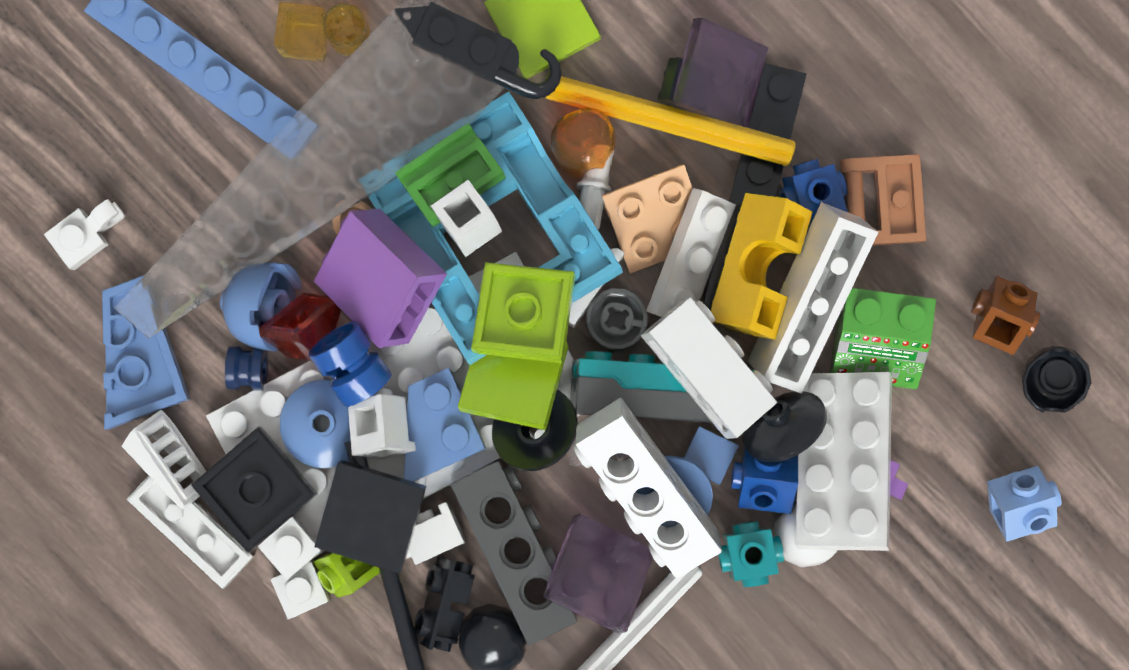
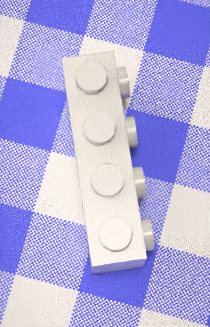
(815, 294)

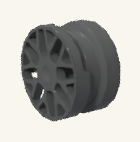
(616, 319)

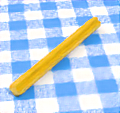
(675, 121)

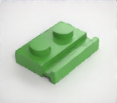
(446, 167)

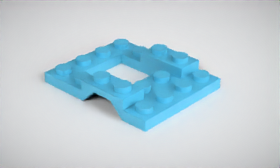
(550, 200)

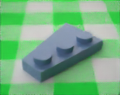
(140, 370)

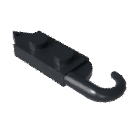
(475, 49)

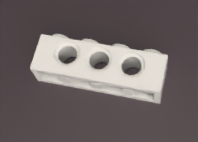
(619, 431)

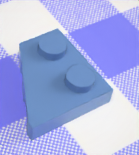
(438, 426)

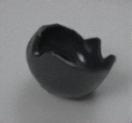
(1056, 379)
(491, 639)

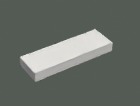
(193, 532)

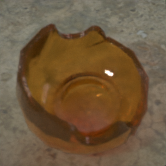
(582, 141)

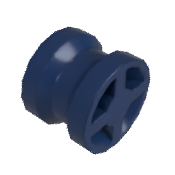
(246, 368)

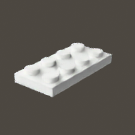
(847, 469)

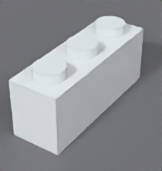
(710, 367)

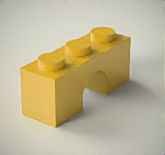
(762, 232)

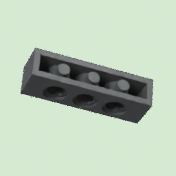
(473, 493)

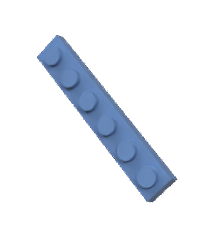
(194, 65)

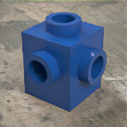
(827, 185)
(765, 484)

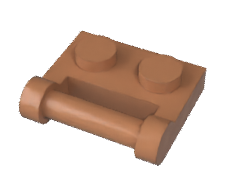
(897, 196)

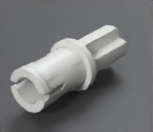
(592, 188)

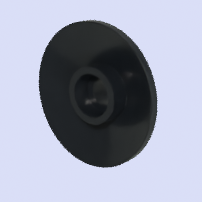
(787, 427)
(522, 451)

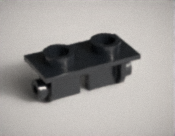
(446, 583)

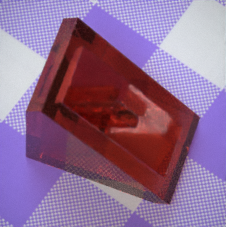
(301, 325)

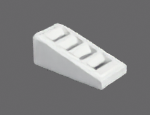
(148, 457)

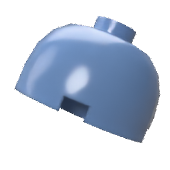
(257, 298)

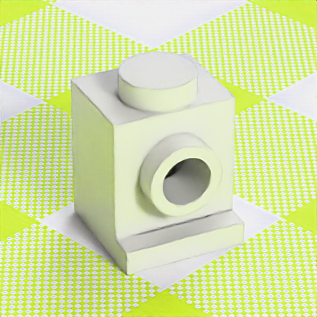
(379, 426)
(435, 534)

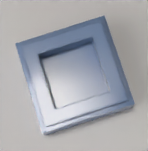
(711, 453)

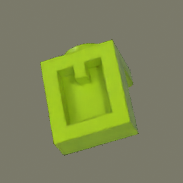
(343, 574)

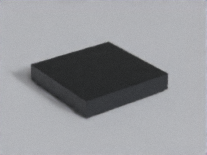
(254, 489)
(370, 516)

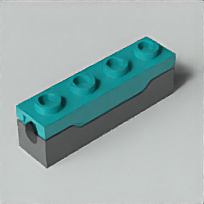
(643, 385)

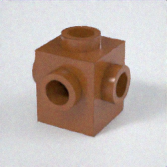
(1005, 314)

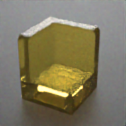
(300, 32)

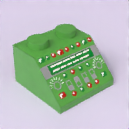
(884, 335)

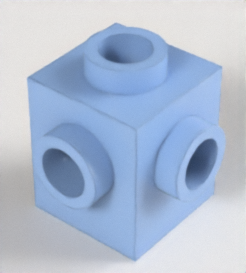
(1023, 503)

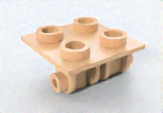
(648, 216)

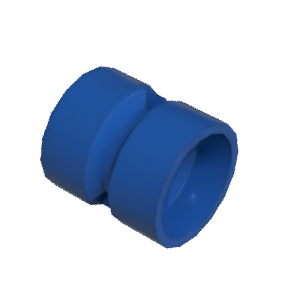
(353, 368)

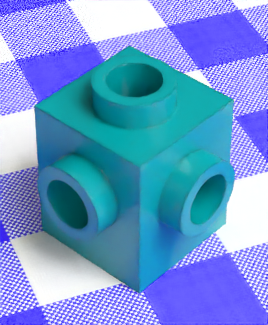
(733, 554)

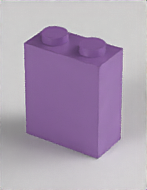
(379, 277)

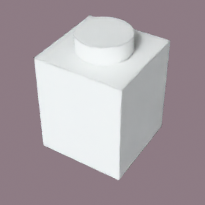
(466, 218)

